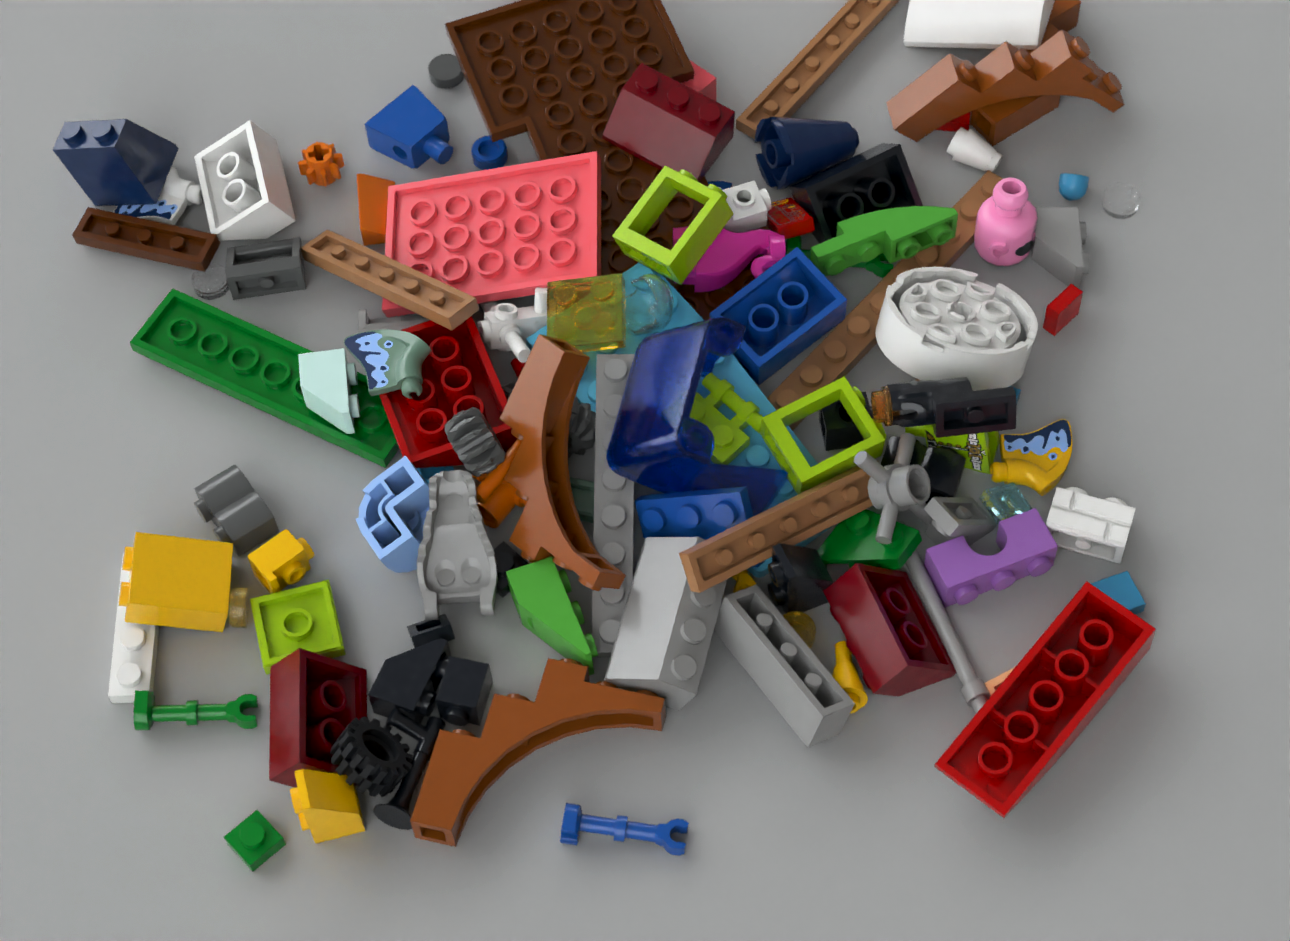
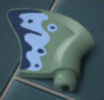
(390, 360)

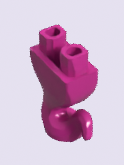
(731, 254)

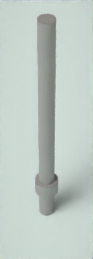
(973, 689)

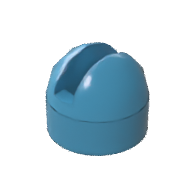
(1073, 186)

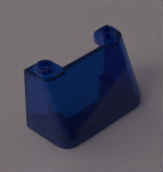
(653, 430)

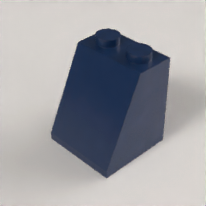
(115, 160)

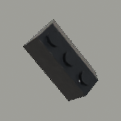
(855, 187)

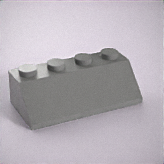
(664, 626)

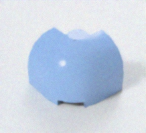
(395, 515)

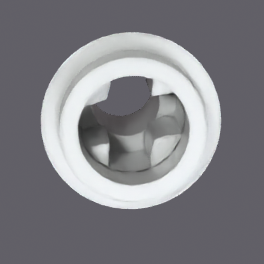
(973, 151)

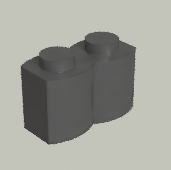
(235, 510)

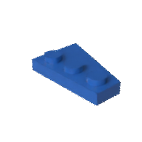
(693, 512)

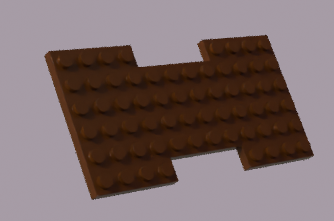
(558, 77)

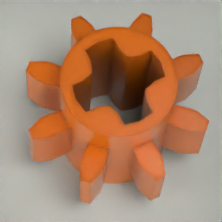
(321, 164)

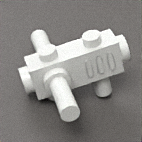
(508, 327)

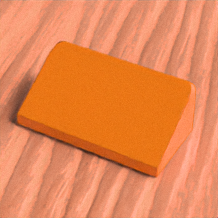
(373, 207)

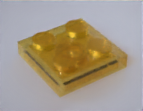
(588, 312)

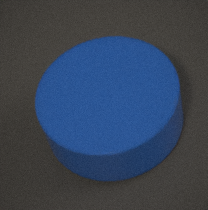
(489, 154)

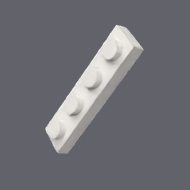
(132, 656)

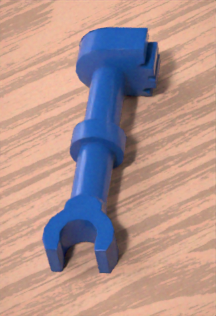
(621, 828)

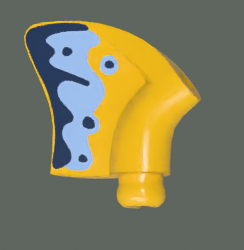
(1034, 457)

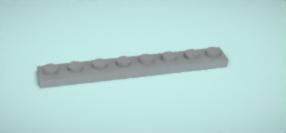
(612, 503)

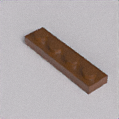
(146, 239)

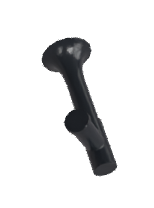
(396, 811)

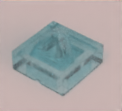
(1004, 502)

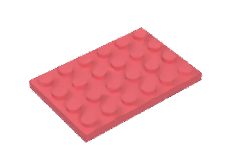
(499, 227)

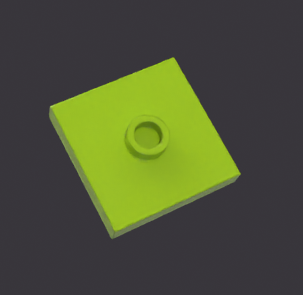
(296, 620)

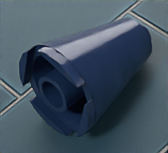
(801, 148)

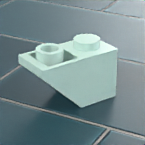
(327, 387)

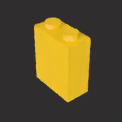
(177, 582)

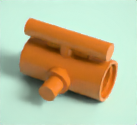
(495, 495)

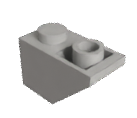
(1060, 242)

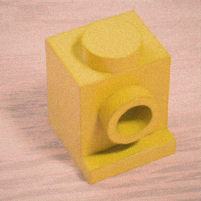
(281, 561)

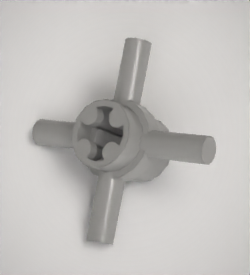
(896, 487)

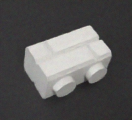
(1090, 523)

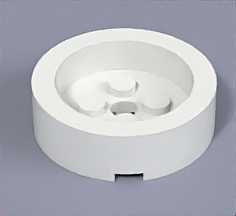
(953, 327)

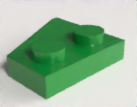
(855, 543)

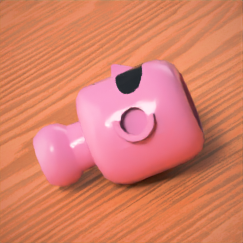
(1006, 224)

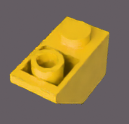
(326, 805)

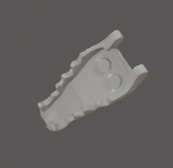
(455, 552)

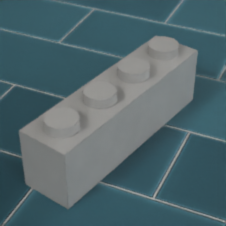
(782, 665)

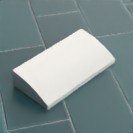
(976, 23)

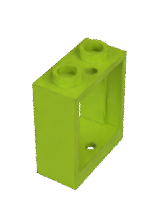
(694, 242)
(788, 453)

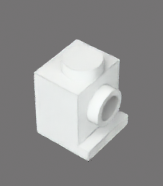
(749, 207)

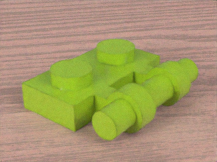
(727, 434)

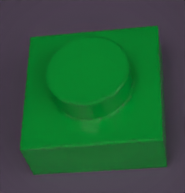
(254, 840)

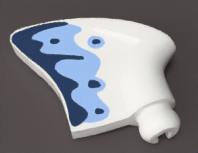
(171, 203)

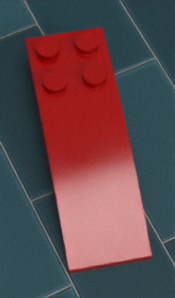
(1047, 700)

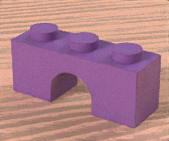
(963, 574)

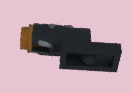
(945, 405)

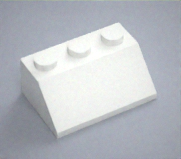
(244, 185)

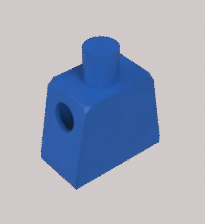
(410, 130)

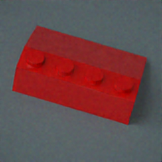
(454, 379)

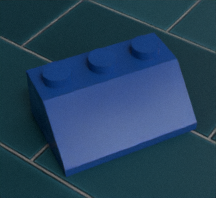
(782, 313)

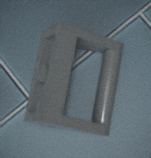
(265, 276)

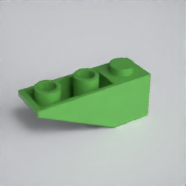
(546, 611)

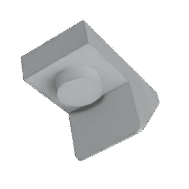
(955, 518)

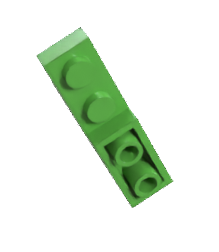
(892, 231)

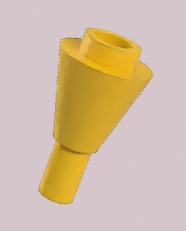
(847, 676)

